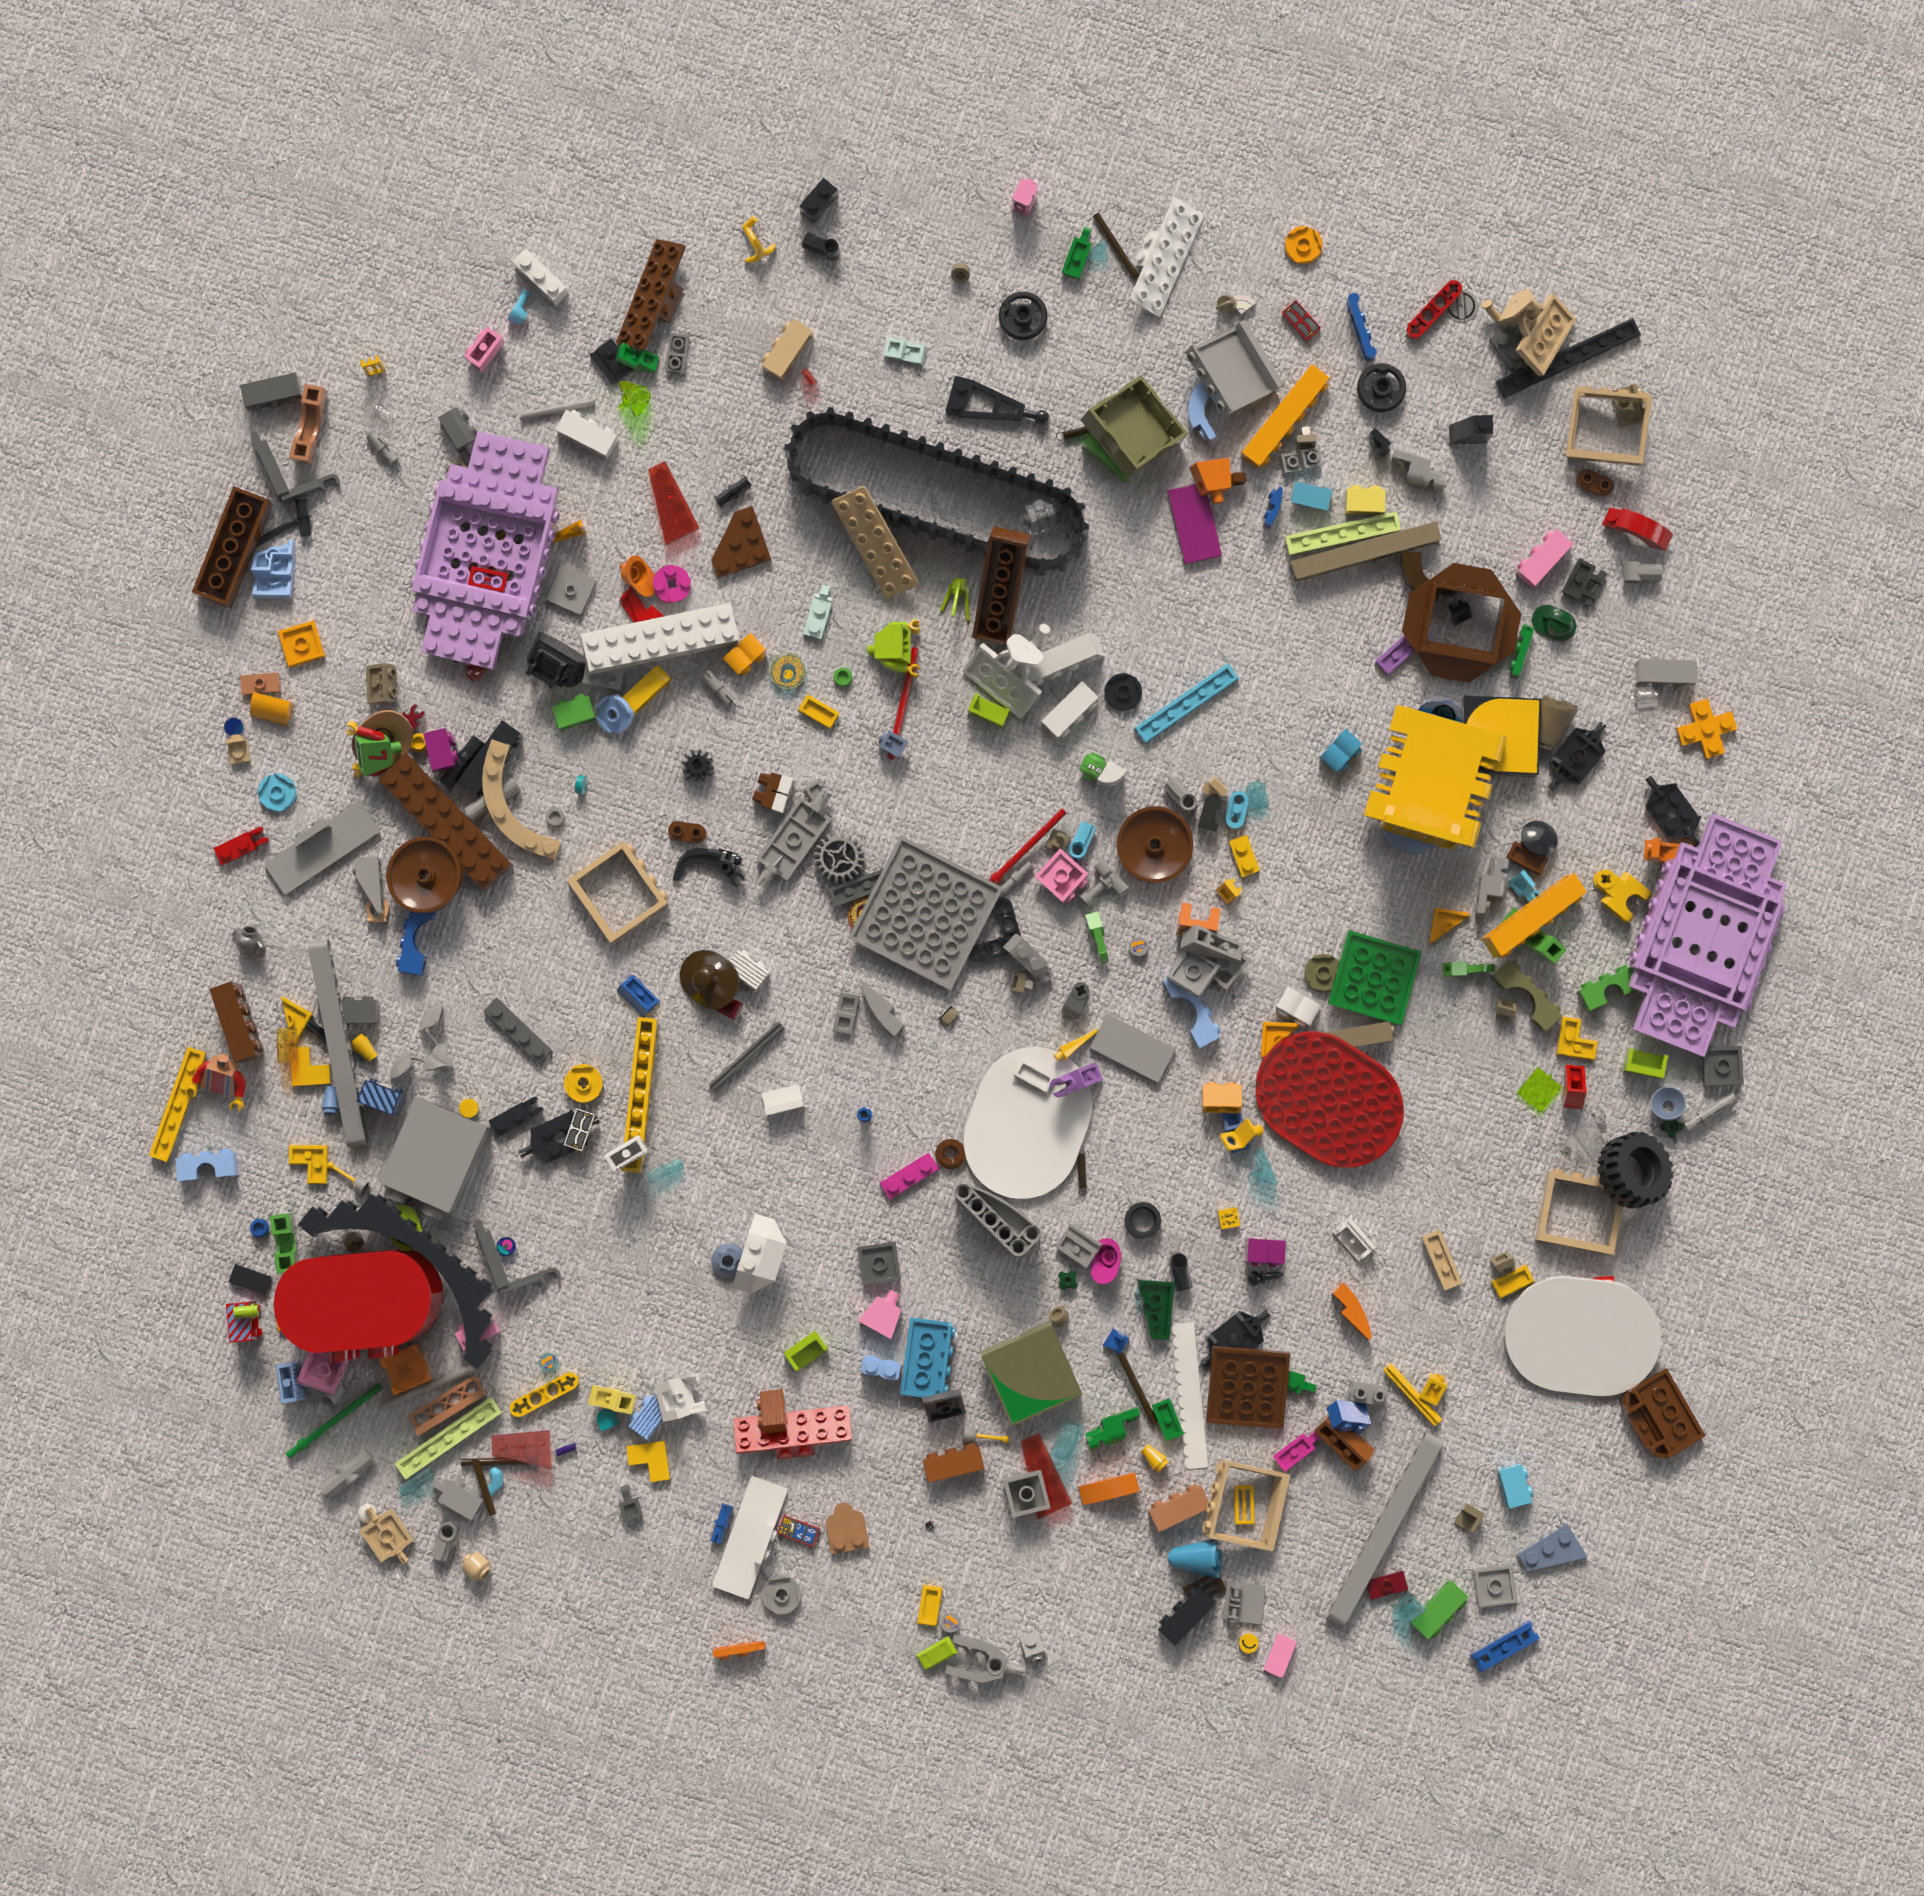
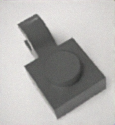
(630, 1506)

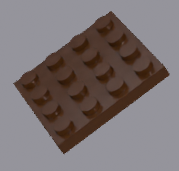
(1247, 1387)

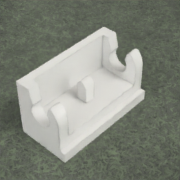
(1354, 1239)

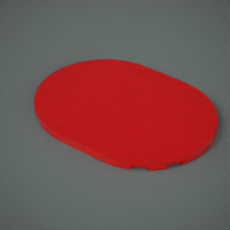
(1329, 1099)

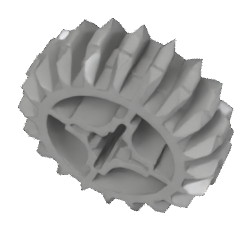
(854, 864)

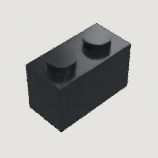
(818, 200)

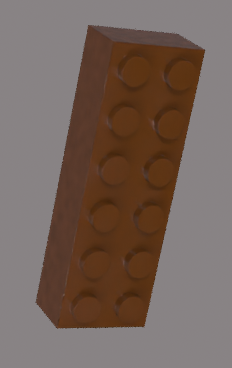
(232, 547)
(1001, 585)

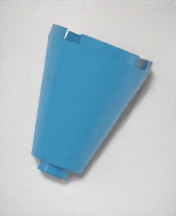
(1198, 1558)

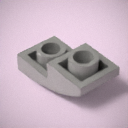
(677, 352)
(1300, 461)

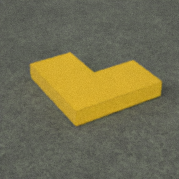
(1569, 1042)
(305, 1074)
(315, 1157)
(653, 1454)

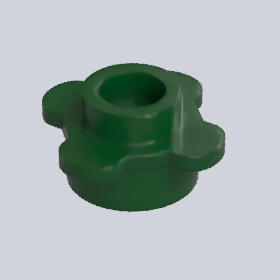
(1671, 1132)
(1070, 1275)

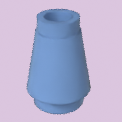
(330, 1101)

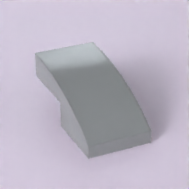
(846, 1012)

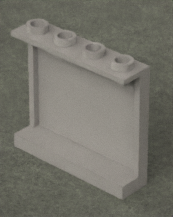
(1234, 369)

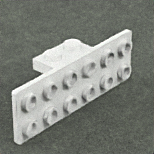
(1164, 256)
(750, 1537)

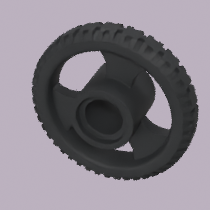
(1007, 309)
(1395, 395)

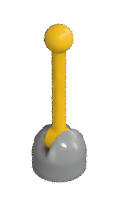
(359, 1184)
(970, 1434)

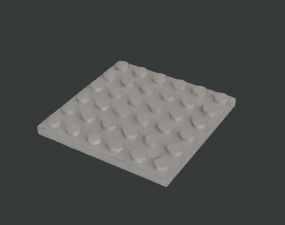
(925, 912)

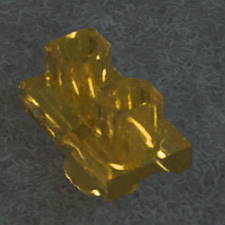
(287, 1045)

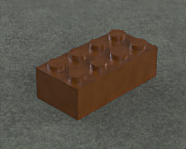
(236, 1022)

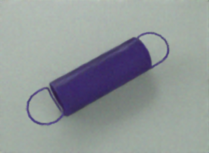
(566, 1449)

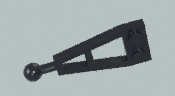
(960, 396)

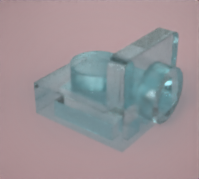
(1257, 795)

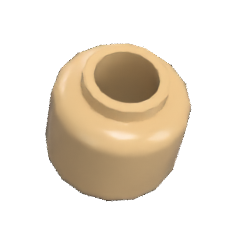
(476, 1566)

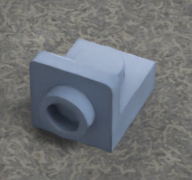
(893, 743)

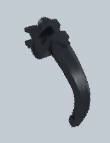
(723, 859)

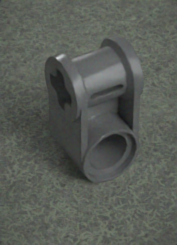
(1075, 1004)

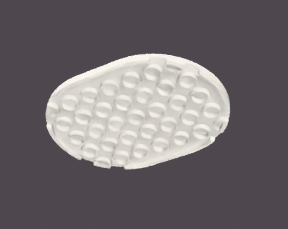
(1018, 1135)
(1582, 1336)

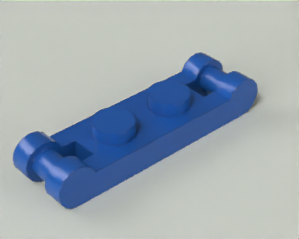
(1358, 320)
(1504, 1646)

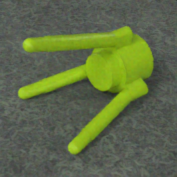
(957, 588)

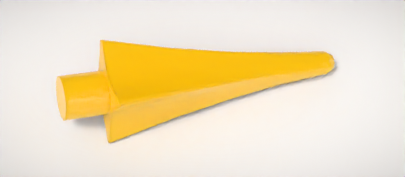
(1067, 1049)

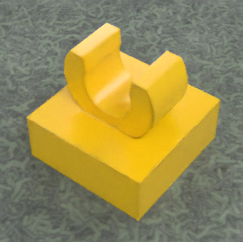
(1228, 890)

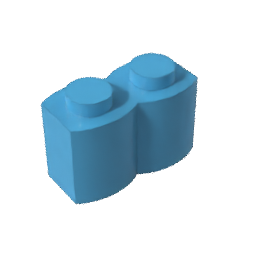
(1340, 751)

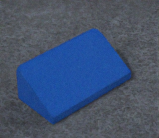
(637, 995)

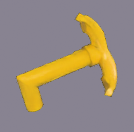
(758, 248)

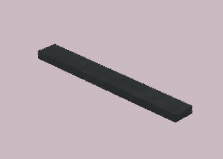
(1570, 357)

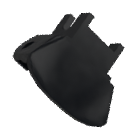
(549, 660)

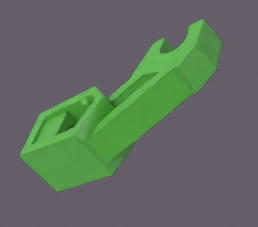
(1096, 931)
(1457, 969)

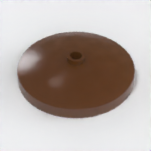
(1158, 826)
(408, 871)

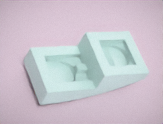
(904, 351)

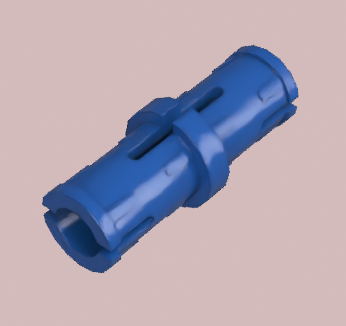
(860, 1111)
(721, 1523)

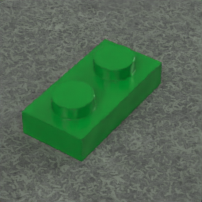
(1167, 1419)

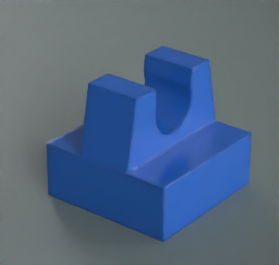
(1116, 1341)

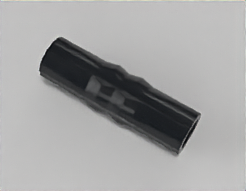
(465, 757)

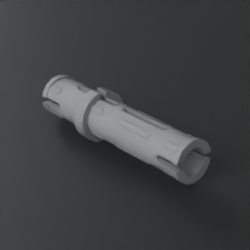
(1704, 1116)

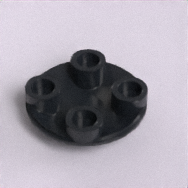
(1539, 838)

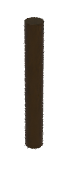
(484, 1487)

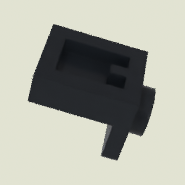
(1381, 441)

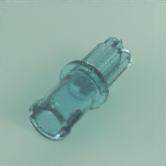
(664, 1170)
(416, 1482)

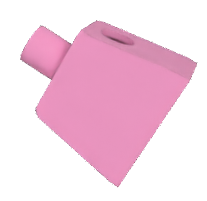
(883, 1314)

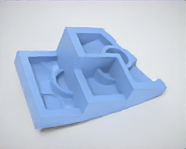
(274, 572)

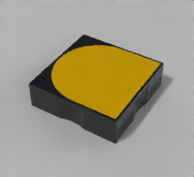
(1516, 720)

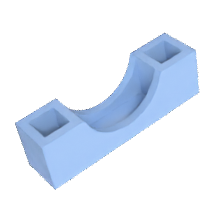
(1203, 1030)

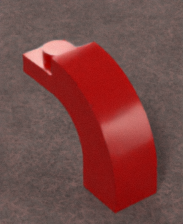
(1640, 526)

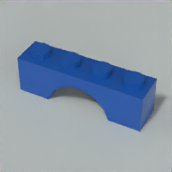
(411, 959)

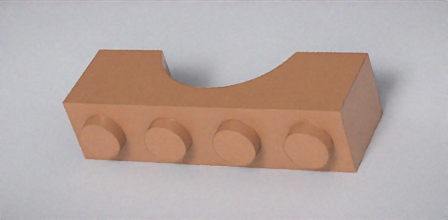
(305, 442)

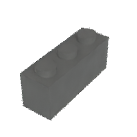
(271, 392)
(358, 1011)

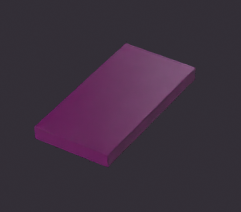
(1194, 524)

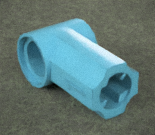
(1082, 839)

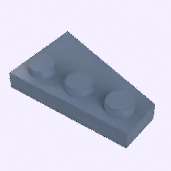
(1552, 1550)

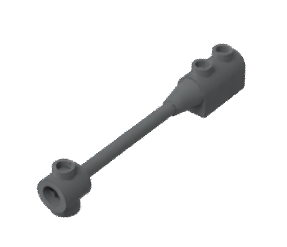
(463, 437)

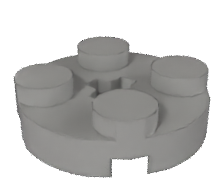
(775, 1603)

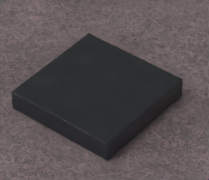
(944, 1405)

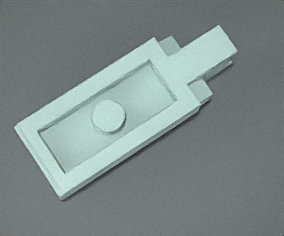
(818, 614)

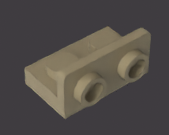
(1629, 412)
(381, 683)

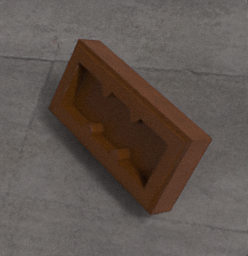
(1526, 859)

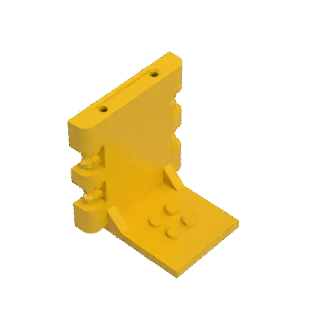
(1434, 779)

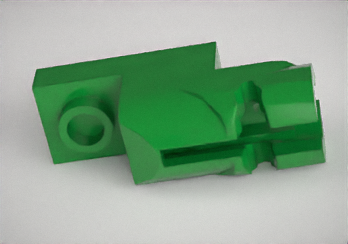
(1112, 1429)

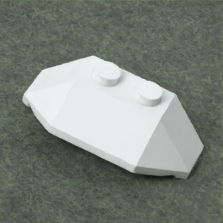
(760, 1256)

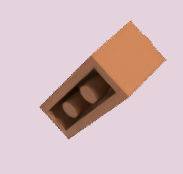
(1178, 1507)

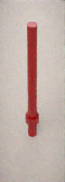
(904, 697)
(997, 876)

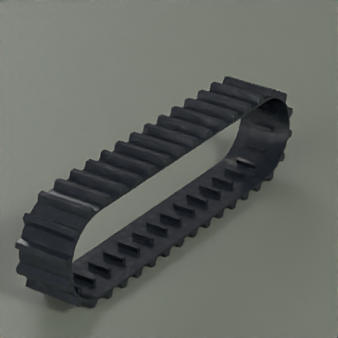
(1011, 477)

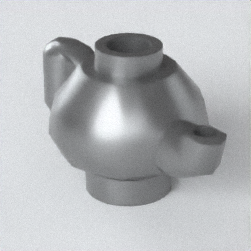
(249, 941)

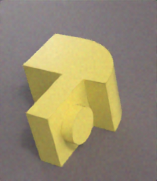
(612, 1399)

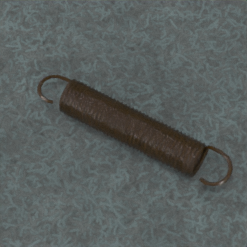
(1074, 433)
(1081, 1162)

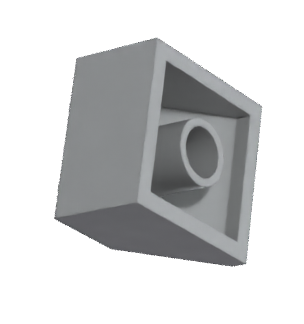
(1026, 1493)

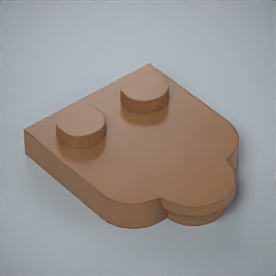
(846, 1529)

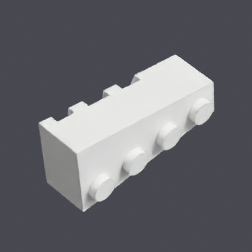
(1066, 657)

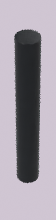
(276, 531)

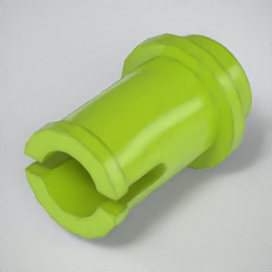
(246, 1311)

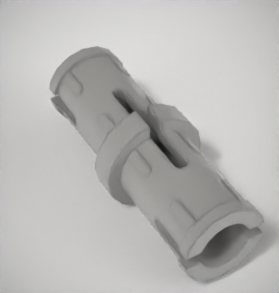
(382, 447)
(717, 687)

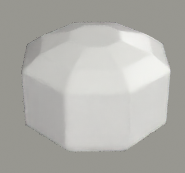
(363, 1515)

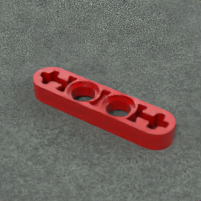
(1433, 309)

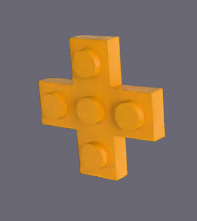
(1706, 728)

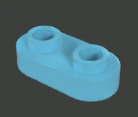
(1237, 810)

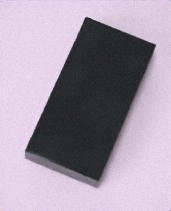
(250, 1279)

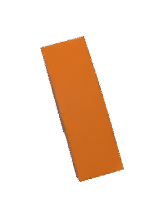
(1353, 1310)
(1109, 1488)

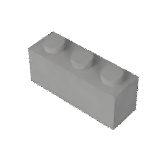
(1666, 673)

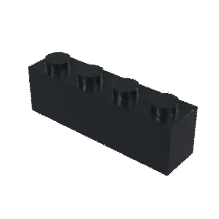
(472, 777)

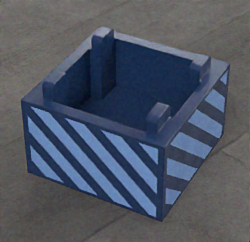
(381, 1097)

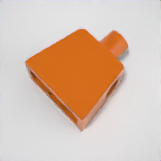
(1212, 478)

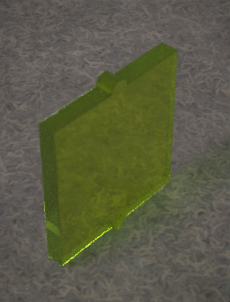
(1539, 1089)

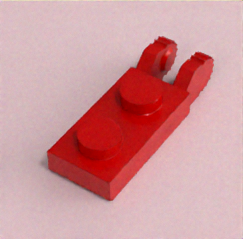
(239, 846)

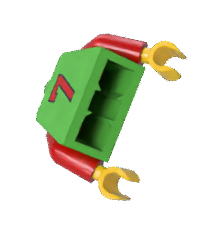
(373, 750)

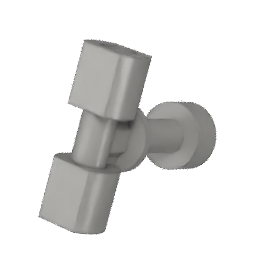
(1107, 880)

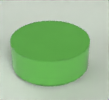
(842, 677)

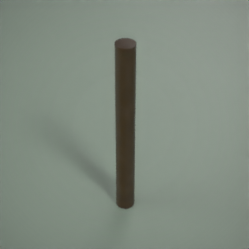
(1116, 246)
(1137, 1388)
(491, 1462)

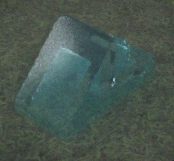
(1266, 1173)

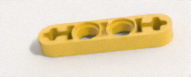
(545, 1396)

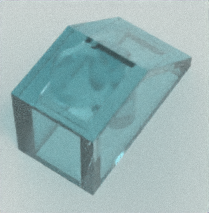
(1066, 1439)
(1407, 1608)

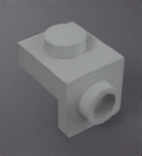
(1033, 1647)

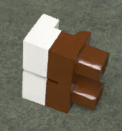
(772, 800)

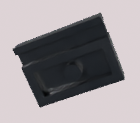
(605, 358)

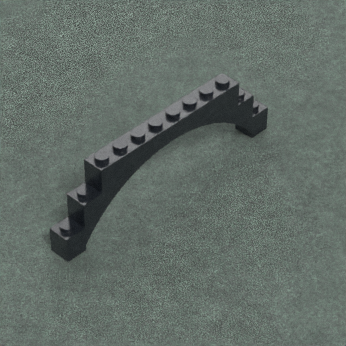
(466, 1286)

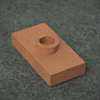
(260, 683)

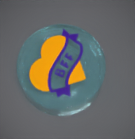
(549, 1362)

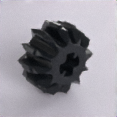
(692, 770)

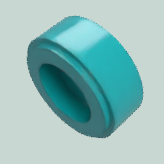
(580, 784)

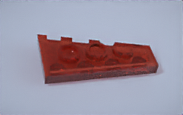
(672, 507)
(1038, 1458)

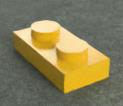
(1244, 856)

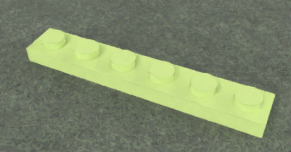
(1342, 533)
(448, 1438)

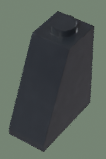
(1471, 430)

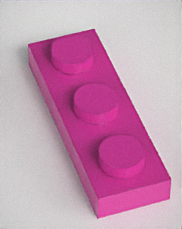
(909, 1175)

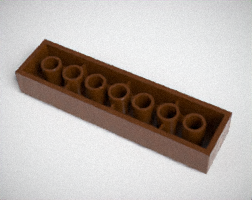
(445, 821)

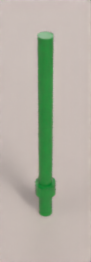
(303, 1443)

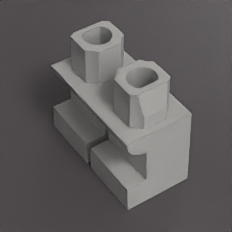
(1367, 1393)

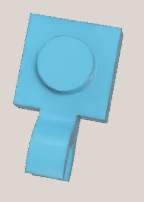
(1524, 885)

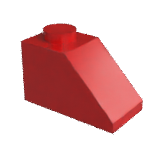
(1574, 1087)

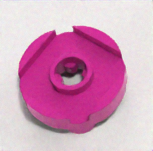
(660, 584)

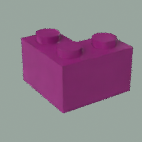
(441, 749)
(1265, 1251)

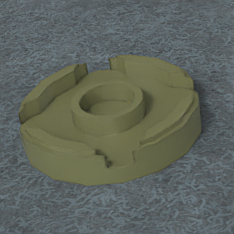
(1321, 972)

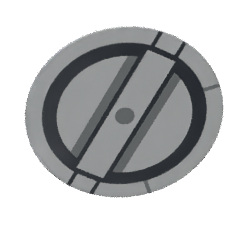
(1463, 308)

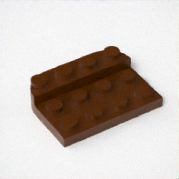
(1660, 1416)

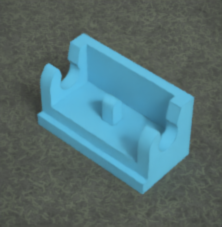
(1311, 496)

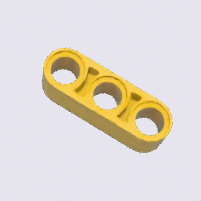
(647, 688)

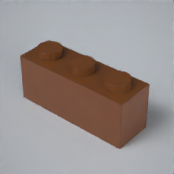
(1347, 1444)
(953, 1462)

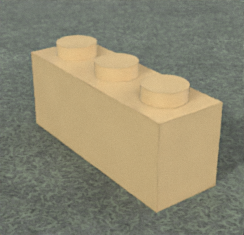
(786, 349)

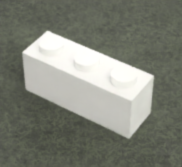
(540, 277)
(587, 433)
(1070, 711)

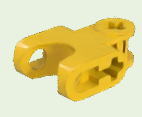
(1617, 892)

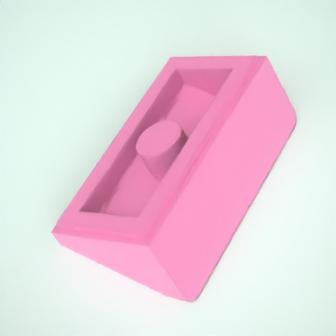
(1280, 1655)

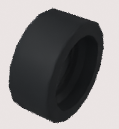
(1157, 1220)

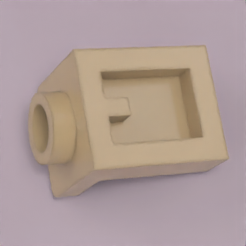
(238, 749)
(1214, 786)

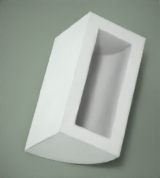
(1111, 775)

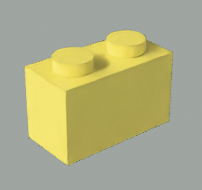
(1365, 501)

